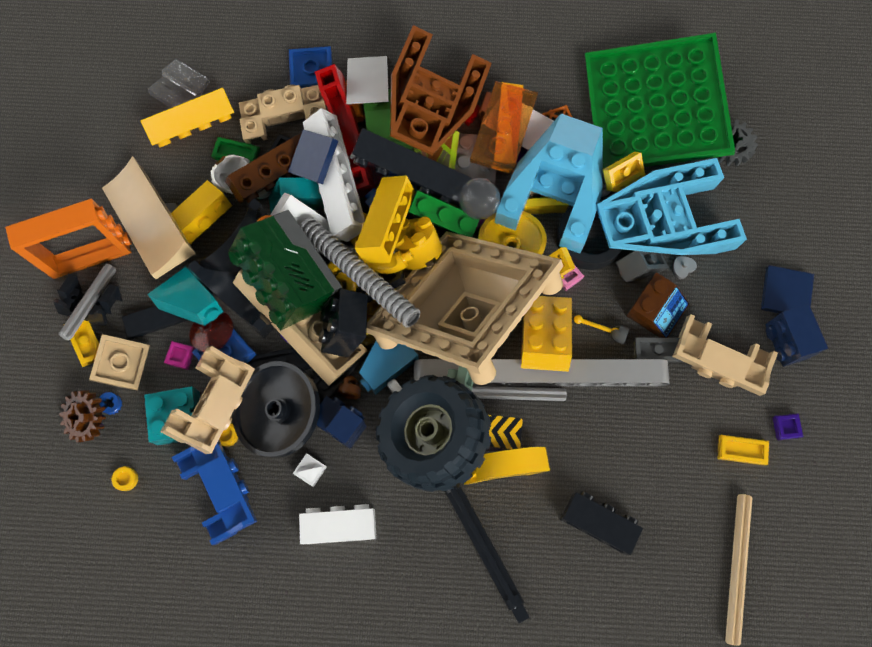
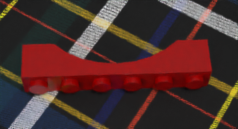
(334, 92)

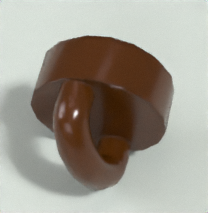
(348, 390)

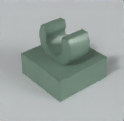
(462, 376)

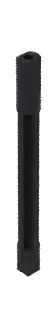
(487, 552)

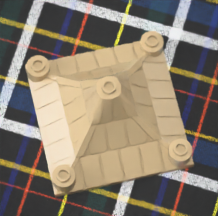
(469, 302)

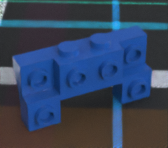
(224, 489)

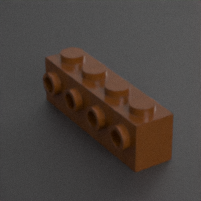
(263, 172)

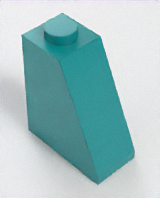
(300, 188)
(186, 298)

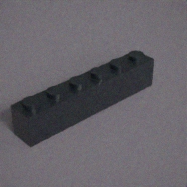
(396, 160)

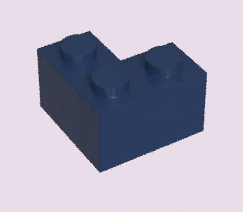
(340, 422)

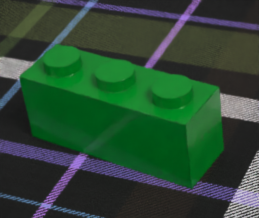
(442, 214)

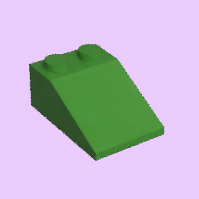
(378, 120)

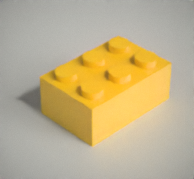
(547, 334)

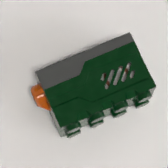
(283, 269)

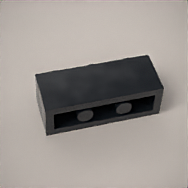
(602, 522)

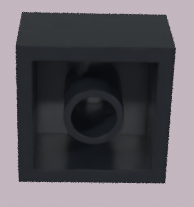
(343, 323)

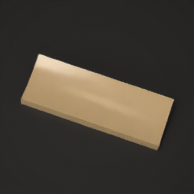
(147, 220)
(305, 339)

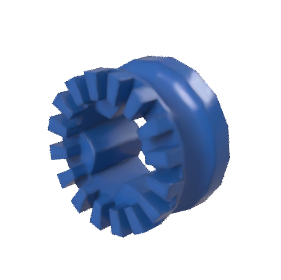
(116, 401)

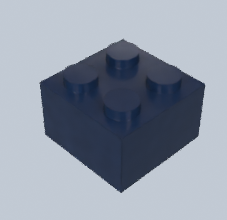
(795, 335)

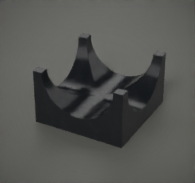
(219, 272)

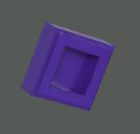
(787, 427)

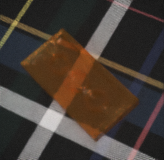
(503, 127)

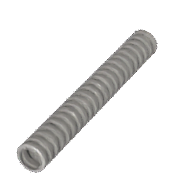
(361, 273)

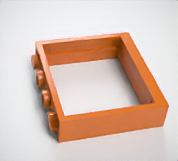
(26, 238)

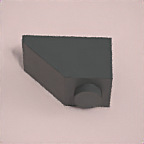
(641, 265)

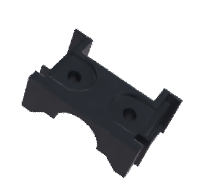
(71, 294)

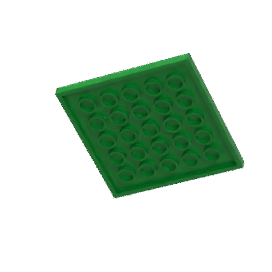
(661, 101)

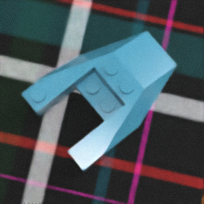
(563, 167)
(658, 218)

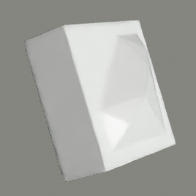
(309, 470)

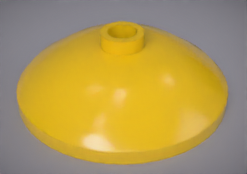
(528, 235)

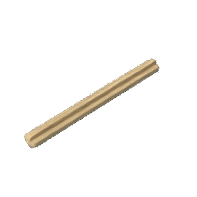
(738, 570)

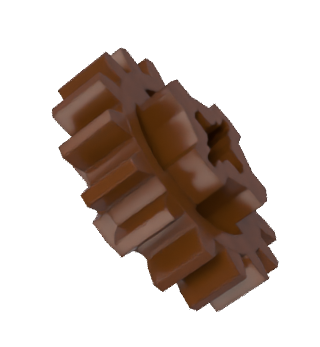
(82, 416)

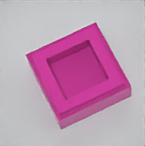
(179, 355)

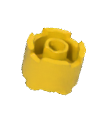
(421, 239)

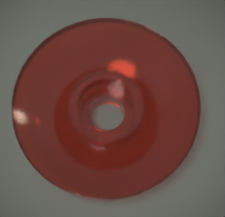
(216, 335)

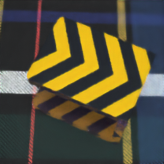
(505, 433)

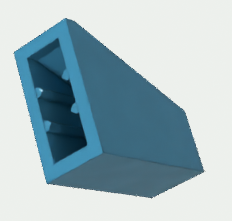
(385, 365)

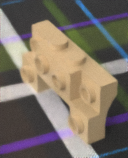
(278, 107)
(721, 362)
(215, 405)

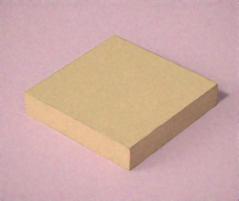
(119, 362)

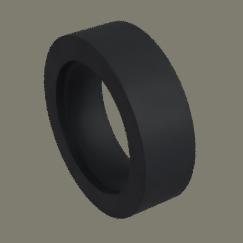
(587, 260)

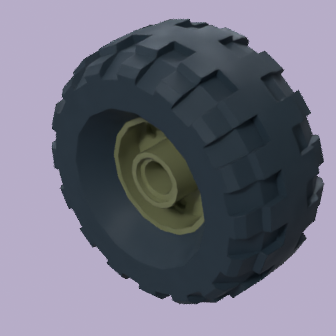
(433, 433)

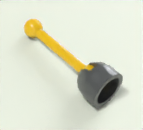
(618, 333)

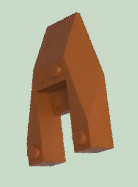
(425, 105)

